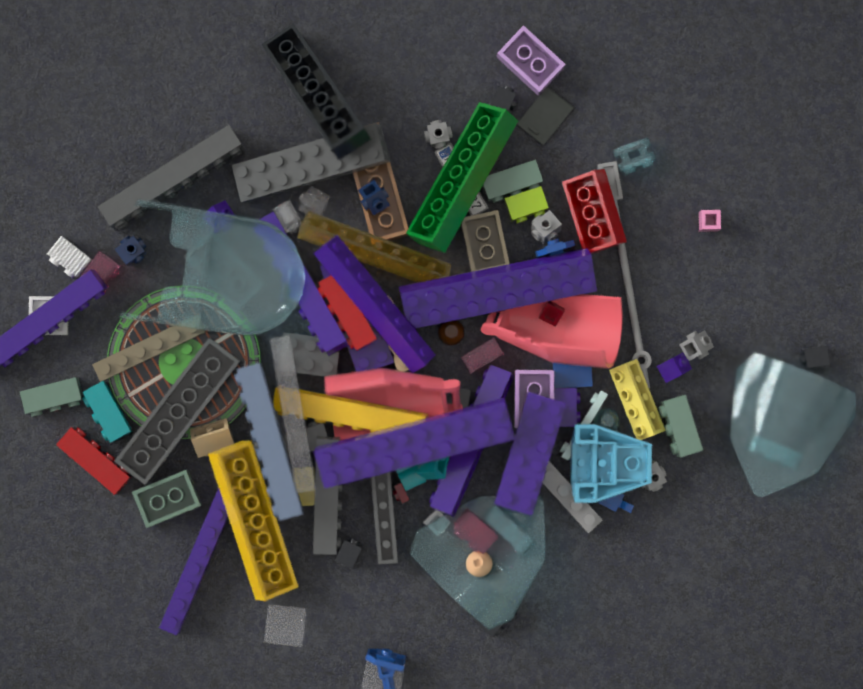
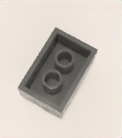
(310, 359)

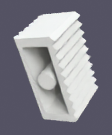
(69, 257)

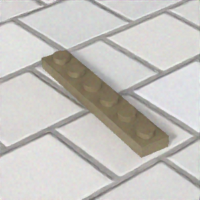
(143, 351)

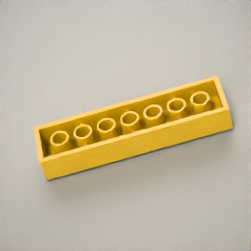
(253, 520)

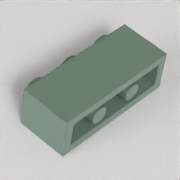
(512, 181)
(52, 396)

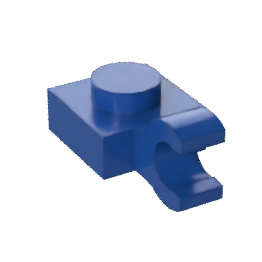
(615, 502)

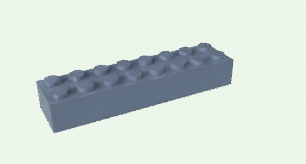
(270, 441)

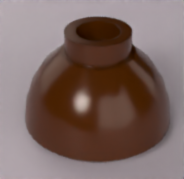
(451, 332)

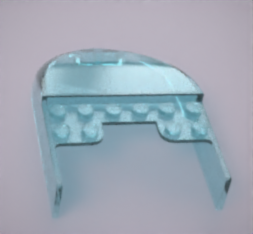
(236, 276)

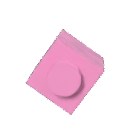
(709, 220)

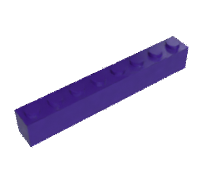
(374, 304)
(315, 309)
(50, 315)
(462, 465)
(195, 566)

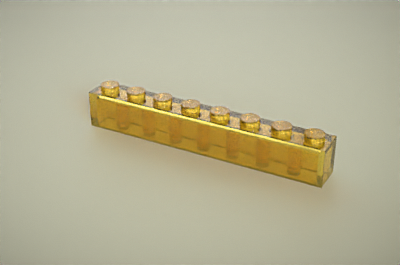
(374, 249)

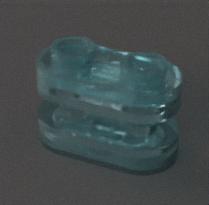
(628, 165)

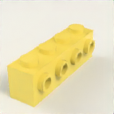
(637, 400)

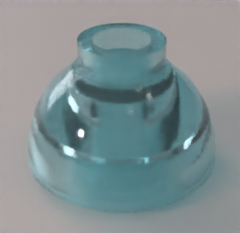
(607, 418)

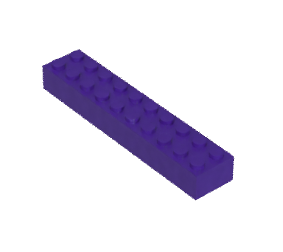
(498, 288)
(414, 443)

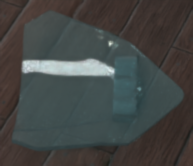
(785, 422)
(515, 558)

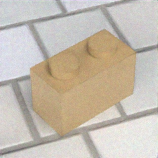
(211, 437)

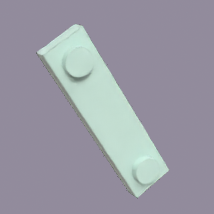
(596, 400)

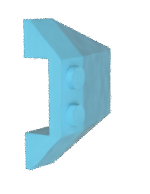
(607, 463)

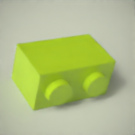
(526, 204)

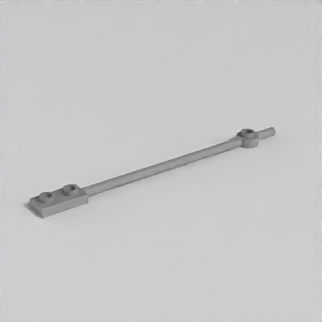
(614, 181)

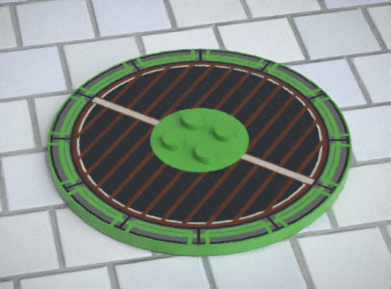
(146, 384)

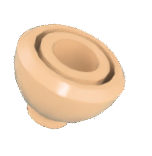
(479, 564)

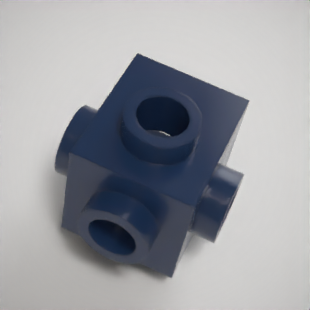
(374, 197)
(125, 248)

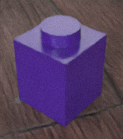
(674, 367)

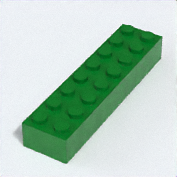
(462, 177)

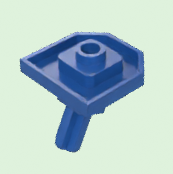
(554, 247)
(386, 663)

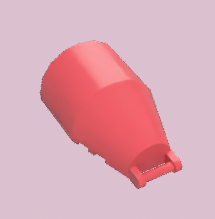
(583, 337)
(393, 389)

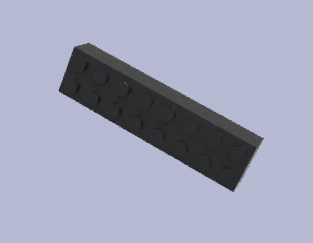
(316, 92)

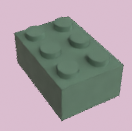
(680, 426)
(167, 498)

